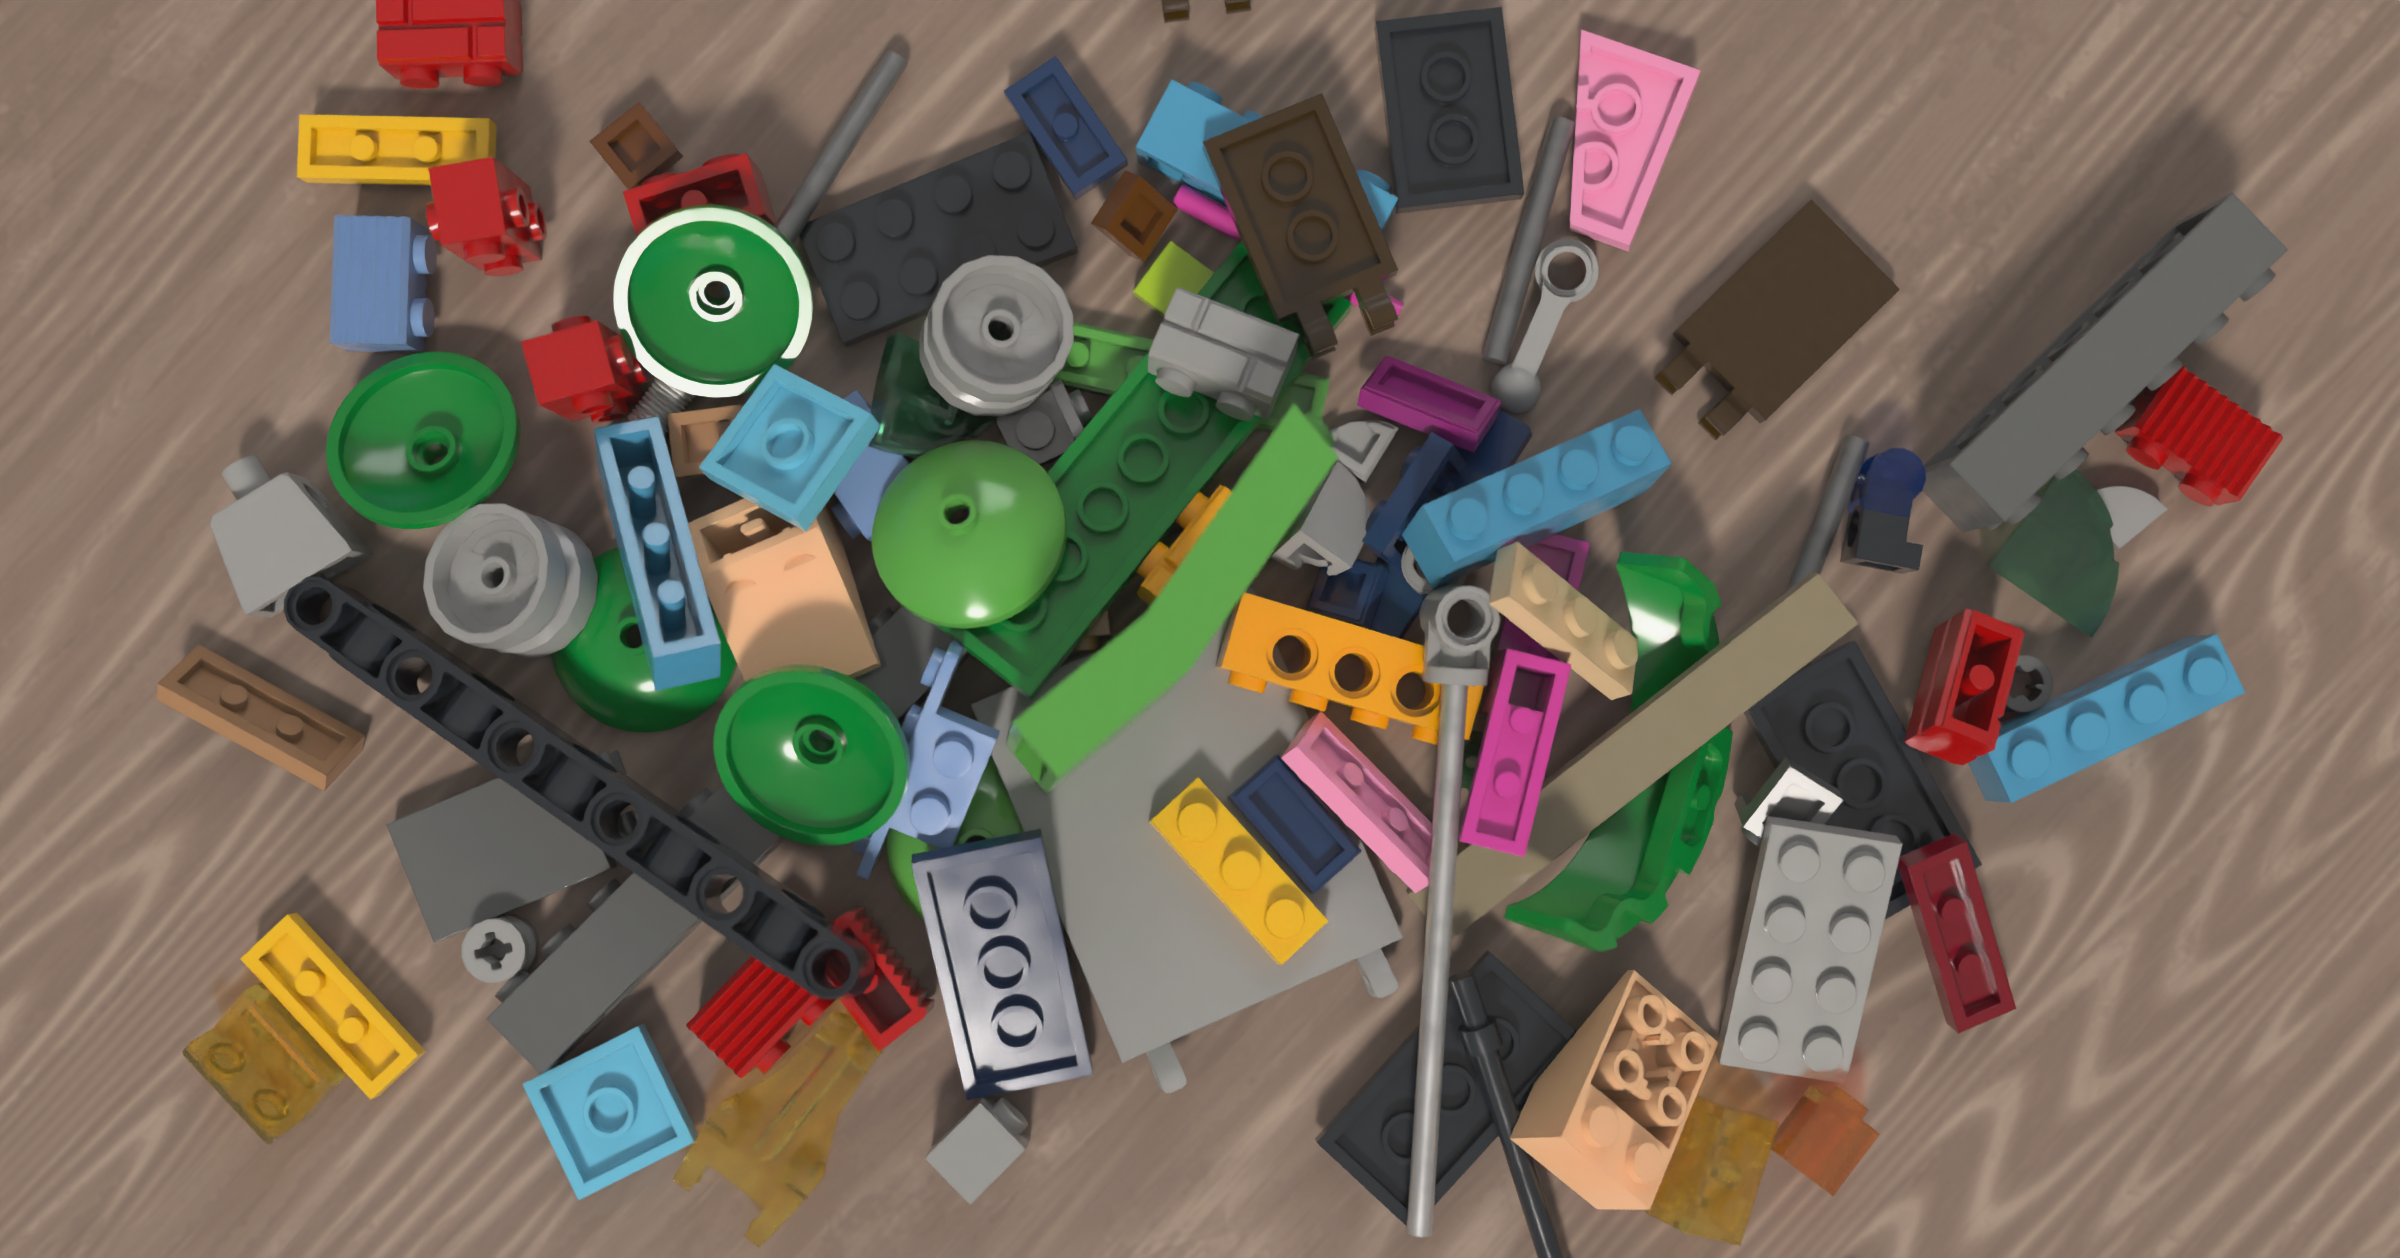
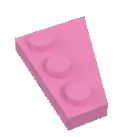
(1623, 134)

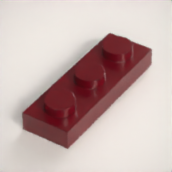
(1956, 933)

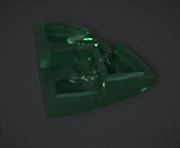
(910, 409)
(2064, 553)

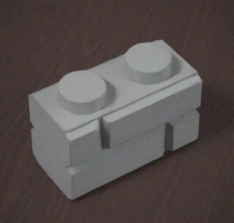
(1221, 355)

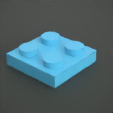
(790, 447)
(611, 1111)

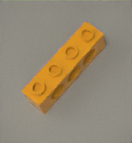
(1260, 623)

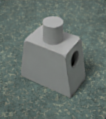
(280, 536)

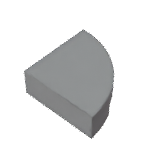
(1362, 445)
(2130, 511)

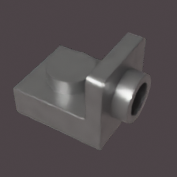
(1047, 424)
(1789, 795)

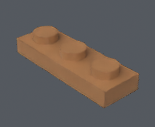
(260, 717)

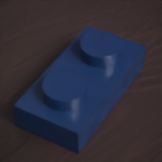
(1065, 128)

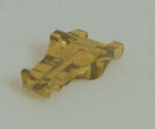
(781, 1131)

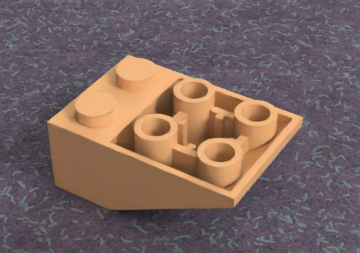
(782, 591)
(1617, 1097)

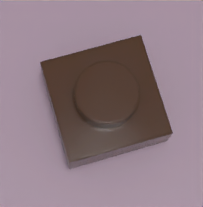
(636, 147)
(1134, 216)

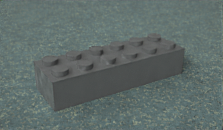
(2101, 364)

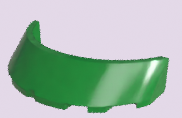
(1641, 848)

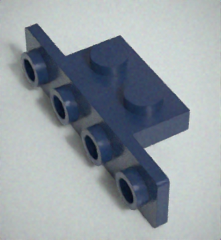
(1426, 476)

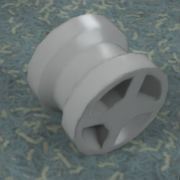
(514, 943)

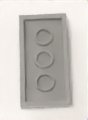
(1807, 949)

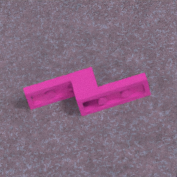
(1522, 718)

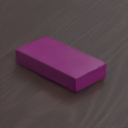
(1429, 403)

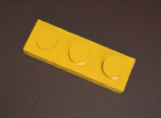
(387, 147)
(1238, 871)
(333, 1005)

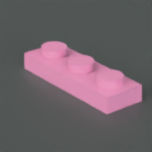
(1363, 799)

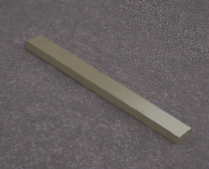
(1654, 741)

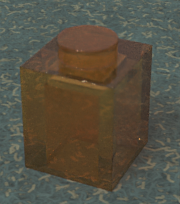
(1825, 1137)

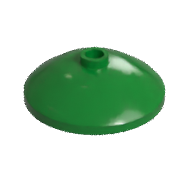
(703, 340)
(405, 419)
(614, 679)
(795, 777)

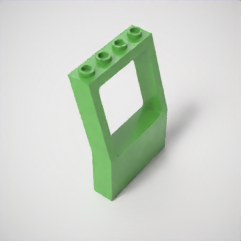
(1167, 641)

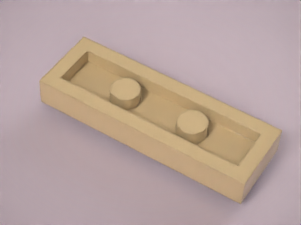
(1563, 621)

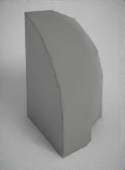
(1328, 526)

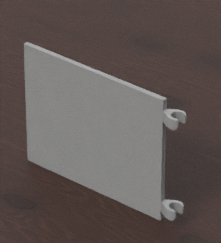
(1138, 917)

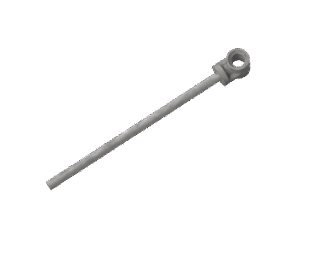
(1455, 664)

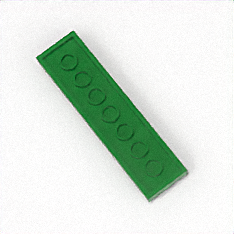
(1124, 492)

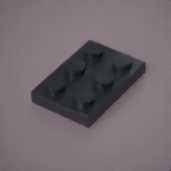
(1449, 110)

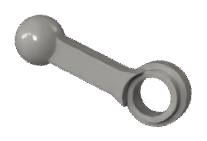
(1518, 382)

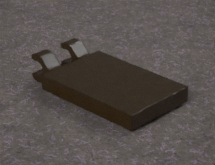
(1304, 219)
(1778, 319)

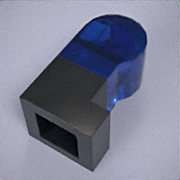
(1882, 513)

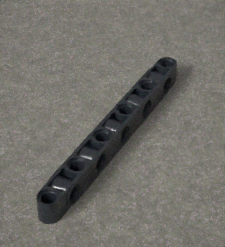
(578, 787)

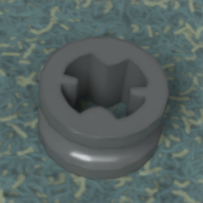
(2040, 689)

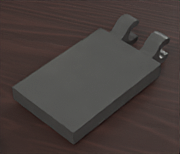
(493, 854)

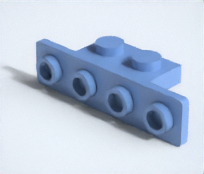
(945, 768)

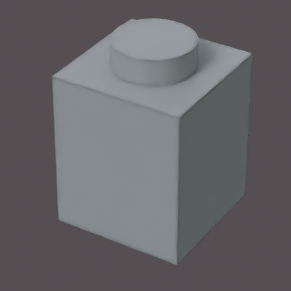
(980, 1146)

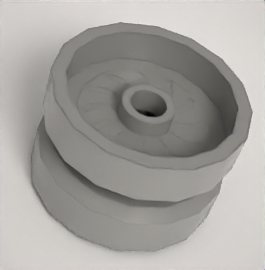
(1030, 329)
(510, 581)

